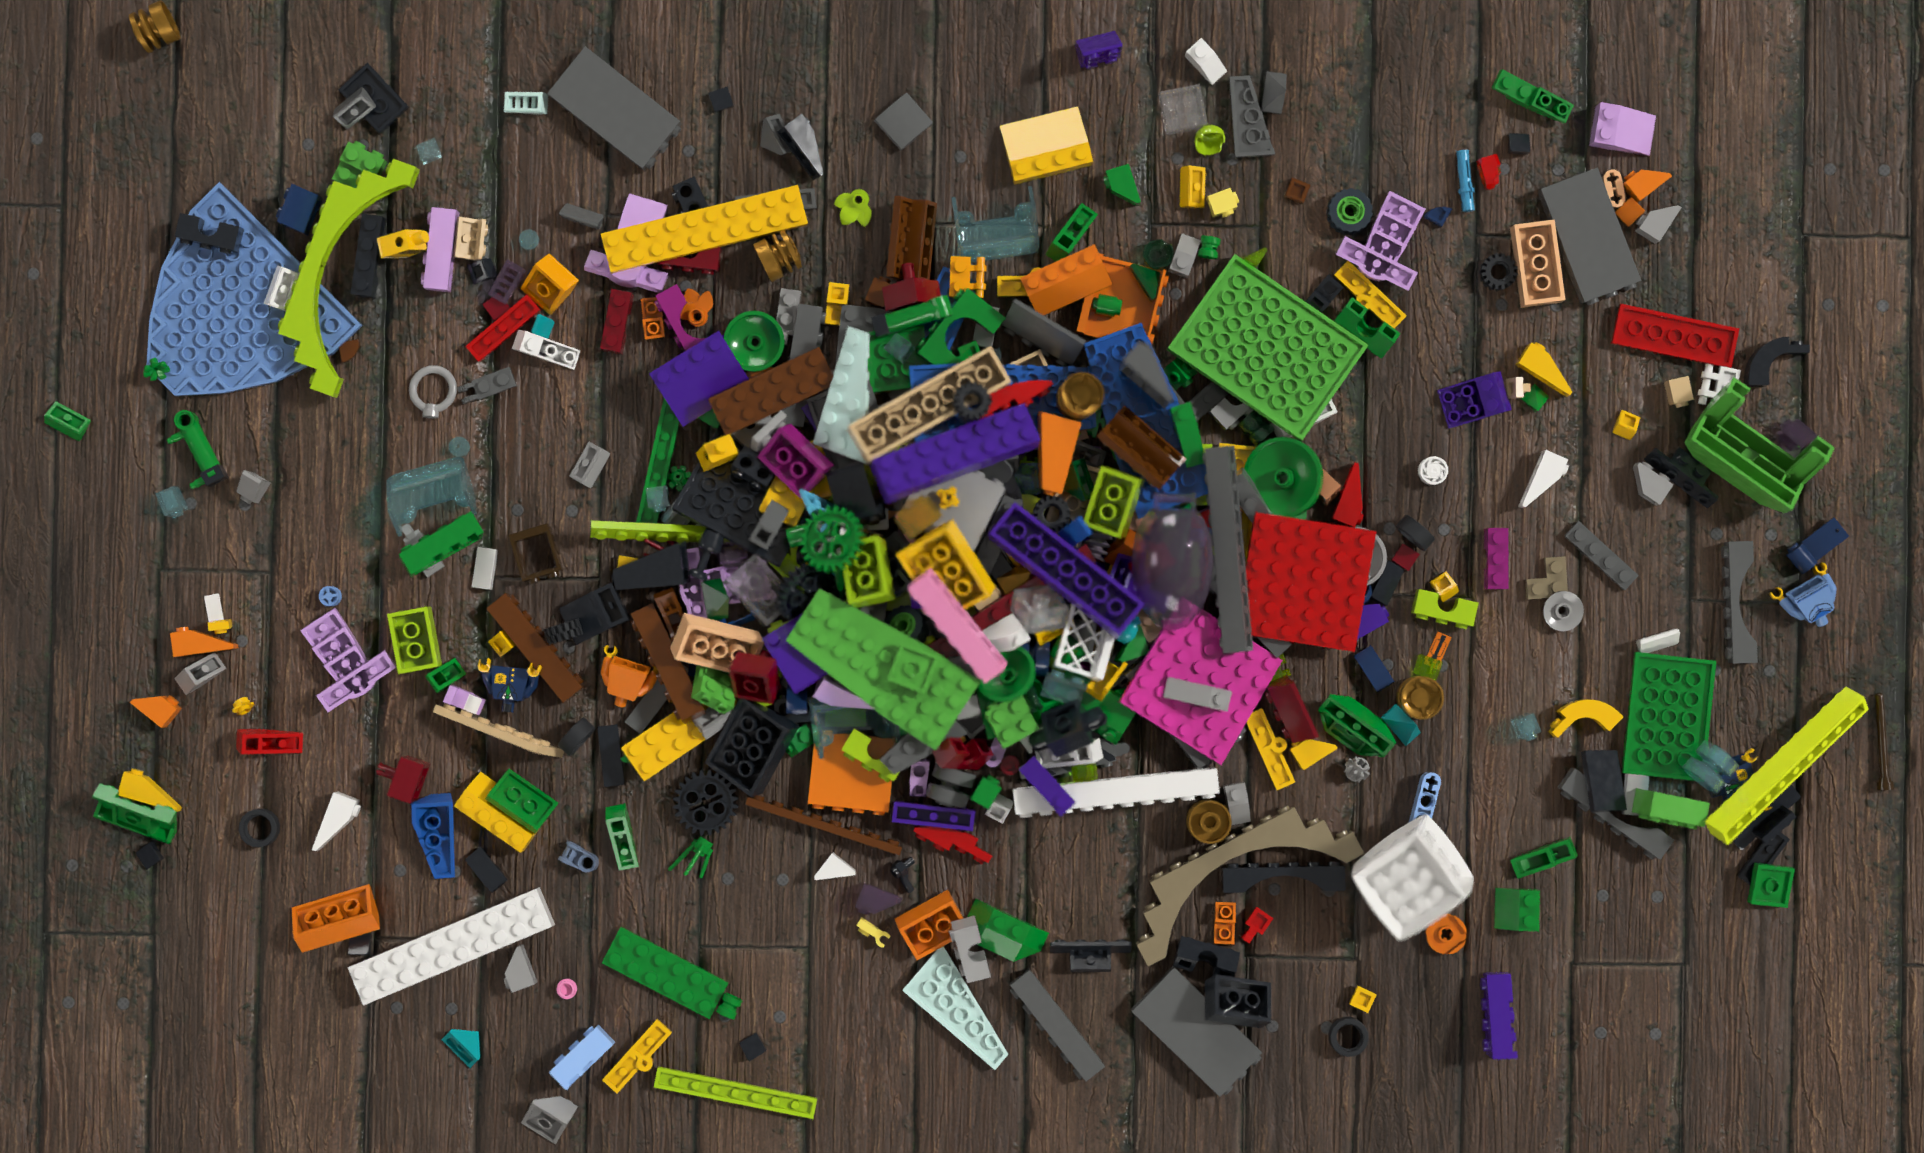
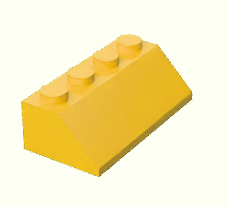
(475, 806)

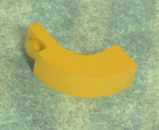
(1596, 710)

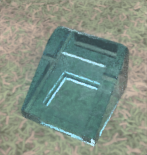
(429, 151)
(899, 348)

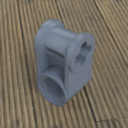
(577, 857)

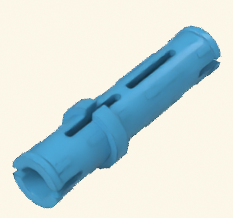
(1466, 189)

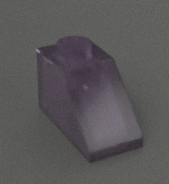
(1795, 434)
(875, 899)

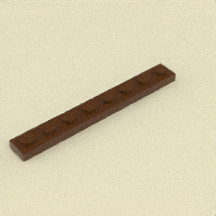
(816, 821)

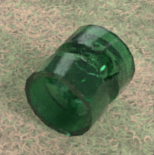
(1255, 427)

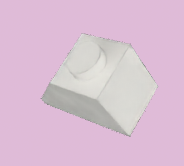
(1205, 61)

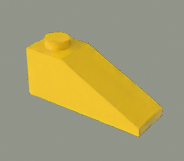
(1541, 366)
(143, 789)

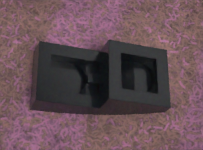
(1325, 293)
(486, 869)

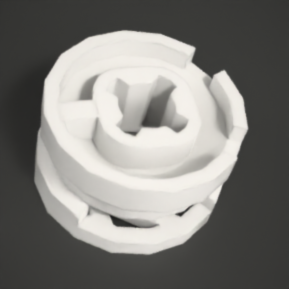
(1433, 470)

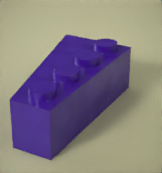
(1498, 1015)

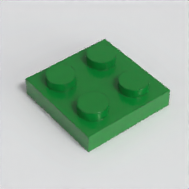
(1771, 885)

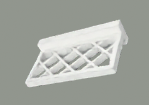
(1101, 654)

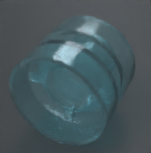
(1713, 762)

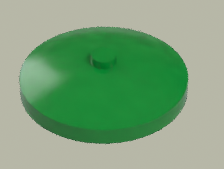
(1286, 475)

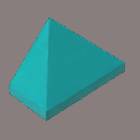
(1401, 724)
(464, 1045)

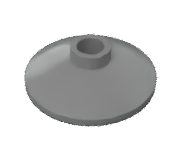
(1570, 617)

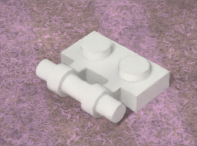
(1722, 378)

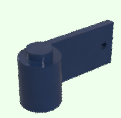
(1815, 546)

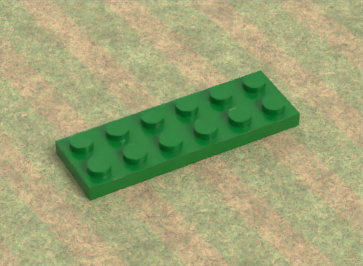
(665, 972)

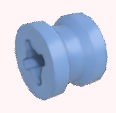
(326, 596)

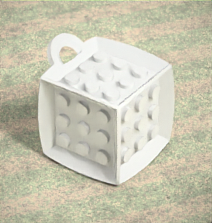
(1413, 877)

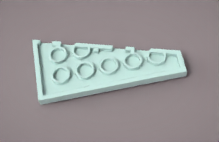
(846, 397)
(949, 1000)

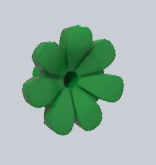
(156, 369)
(678, 482)

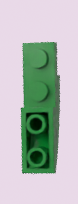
(1532, 97)

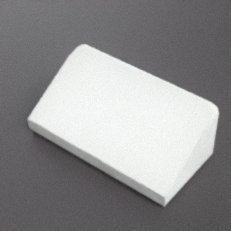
(281, 287)
(484, 568)
(1658, 641)

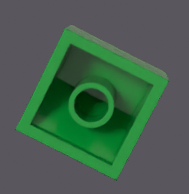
(1517, 909)

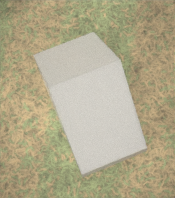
(834, 868)

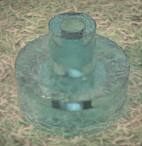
(464, 446)

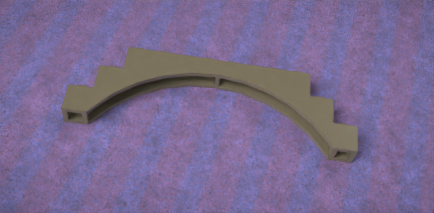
(1177, 884)

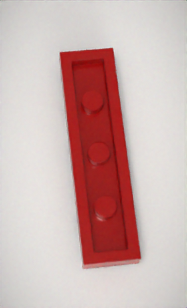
(503, 328)

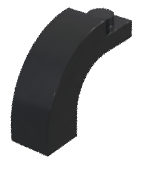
(1759, 363)

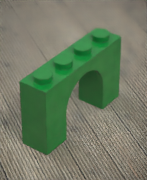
(966, 305)

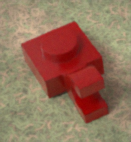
(1257, 922)

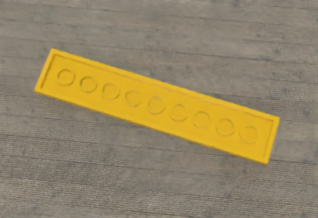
(704, 229)

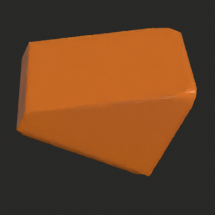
(1629, 211)

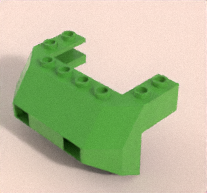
(1748, 457)

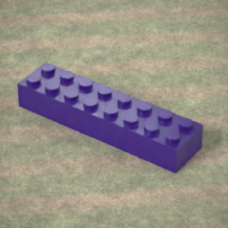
(955, 453)
(1065, 570)

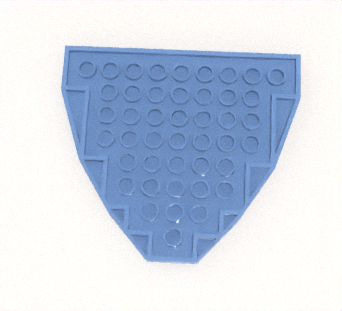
(213, 314)

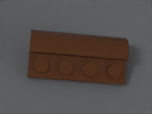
(911, 237)
(1141, 447)

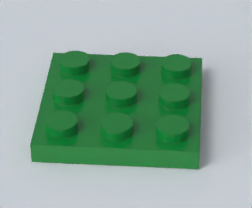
(885, 370)

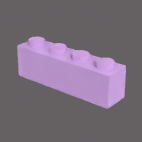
(439, 254)

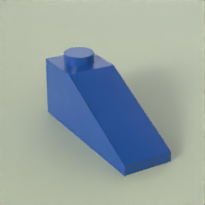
(1075, 532)

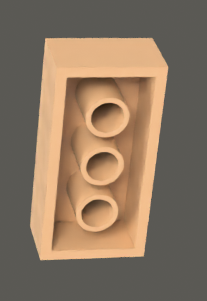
(1537, 263)
(713, 642)

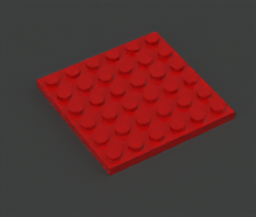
(1307, 580)

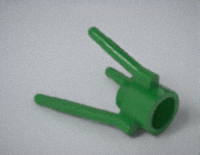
(701, 848)

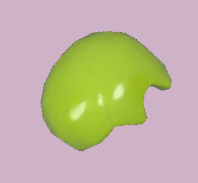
(1209, 140)

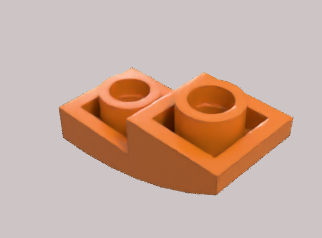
(652, 319)
(1224, 923)

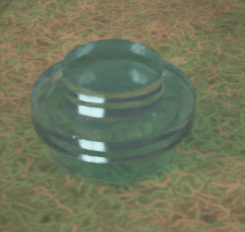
(529, 239)

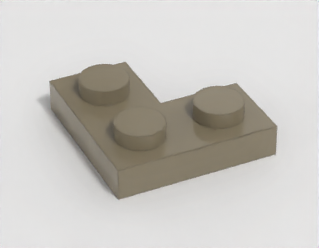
(1554, 580)

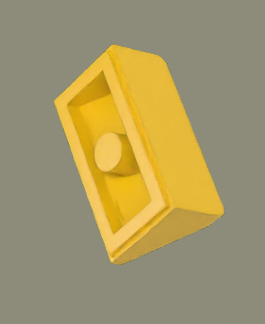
(1192, 187)

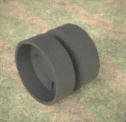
(949, 792)

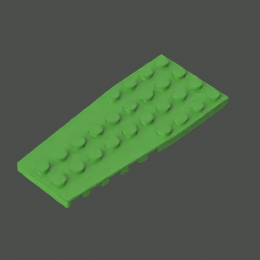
(860, 656)

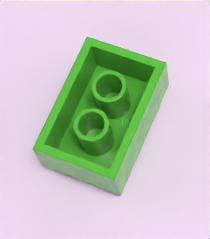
(1670, 809)

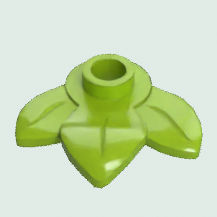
(852, 210)

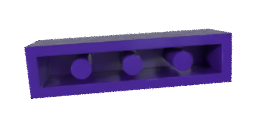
(933, 815)

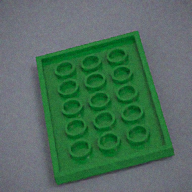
(1667, 714)

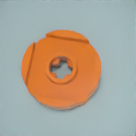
(1457, 934)

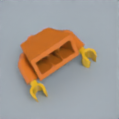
(626, 678)

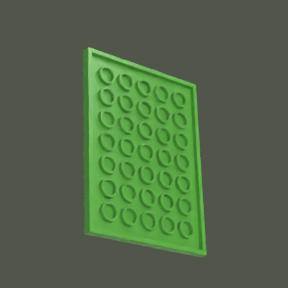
(1267, 347)

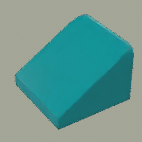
(542, 326)

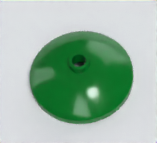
(752, 326)
(1020, 667)

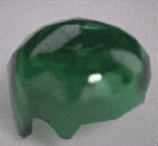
(1158, 254)

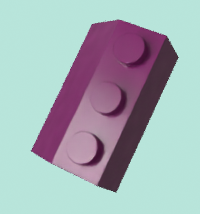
(795, 460)

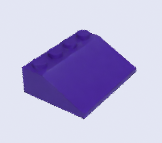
(697, 376)
(794, 665)

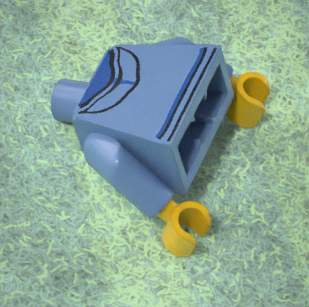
(1811, 599)

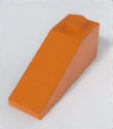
(192, 642)

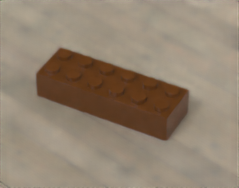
(771, 391)

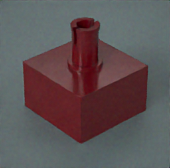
(909, 291)
(755, 677)
(406, 778)

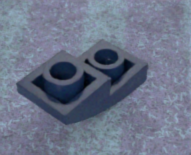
(1374, 668)
(796, 702)

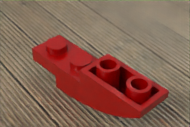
(1017, 394)
(945, 837)

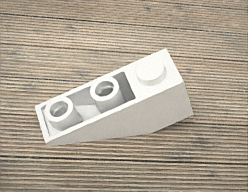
(546, 349)

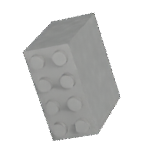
(976, 506)

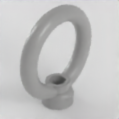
(432, 410)

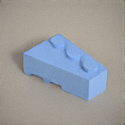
(581, 1056)

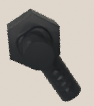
(900, 870)

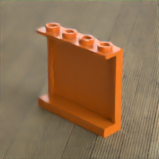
(1135, 304)
(845, 783)

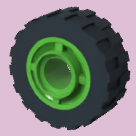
(1340, 220)
(912, 619)

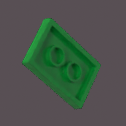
(522, 801)

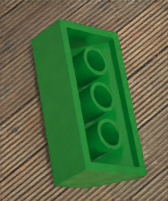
(1117, 714)

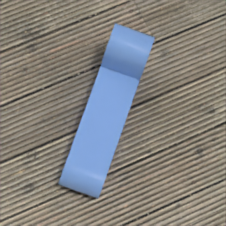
(1417, 808)

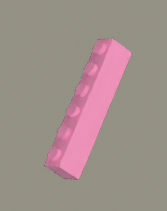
(957, 626)

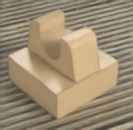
(1516, 387)

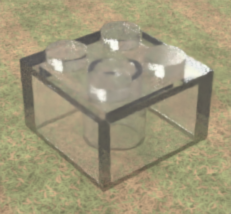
(1182, 109)
(1039, 609)

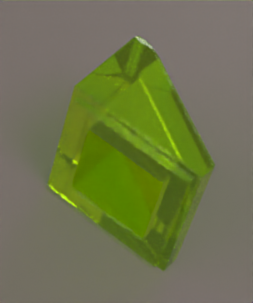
(1255, 258)
(1428, 667)
(1084, 772)

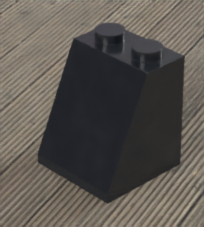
(858, 493)

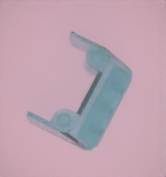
(998, 236)
(428, 487)
(832, 720)

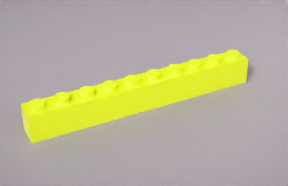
(1786, 765)

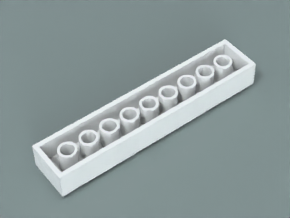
(1123, 791)
(451, 946)

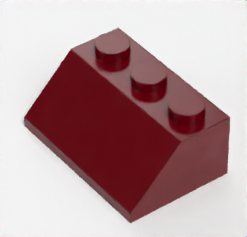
(1290, 710)

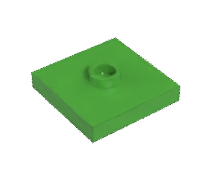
(913, 668)

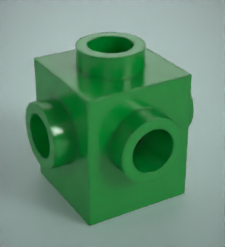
(1179, 373)

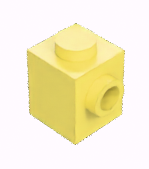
(1223, 203)

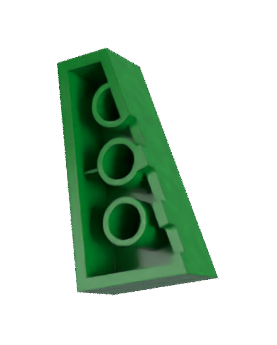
(441, 544)

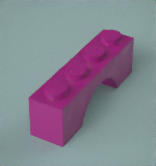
(672, 303)

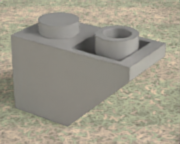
(1650, 484)

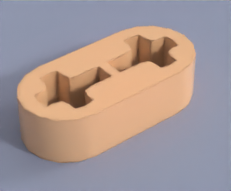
(1618, 187)

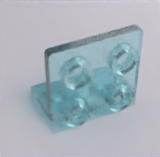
(1063, 688)

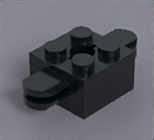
(1067, 728)

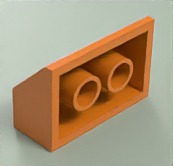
(929, 924)

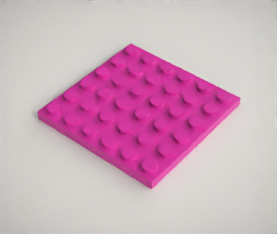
(1197, 657)

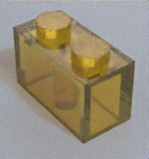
(918, 517)

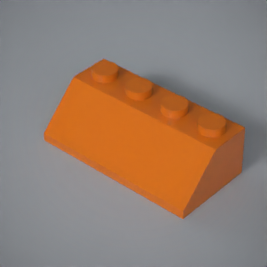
(1066, 281)
(335, 918)

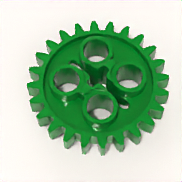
(849, 540)

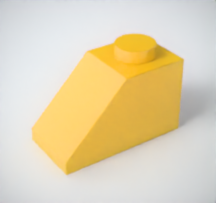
(1310, 751)

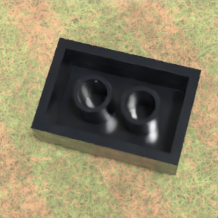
(1237, 1001)

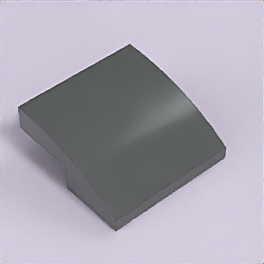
(903, 121)

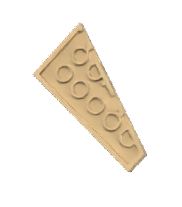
(502, 732)

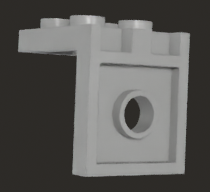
(762, 432)

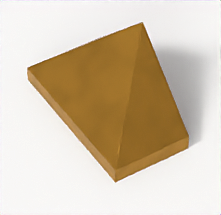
(1013, 579)

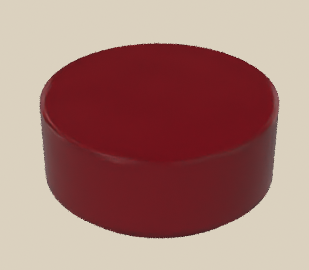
(1009, 765)

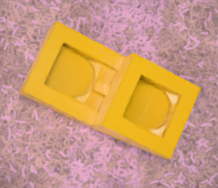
(836, 297)

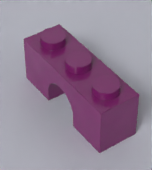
(1497, 558)

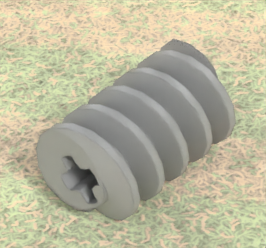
(1098, 543)

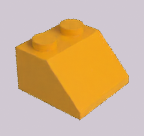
(549, 284)

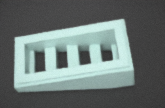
(537, 97)

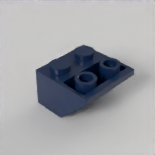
(299, 209)

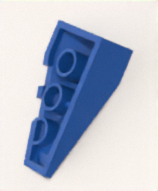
(434, 827)

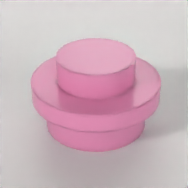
(566, 988)

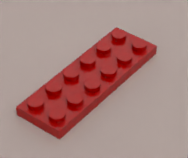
(1675, 336)

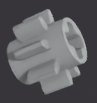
(1357, 769)

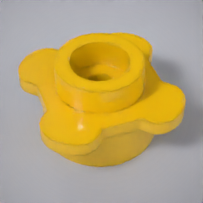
(942, 494)
(242, 706)

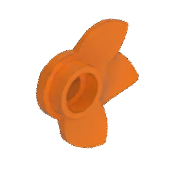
(695, 305)

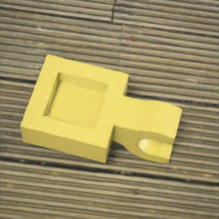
(868, 928)

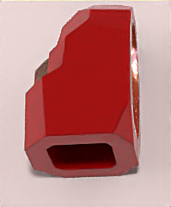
(1489, 171)

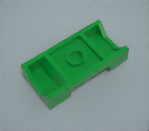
(156, 823)

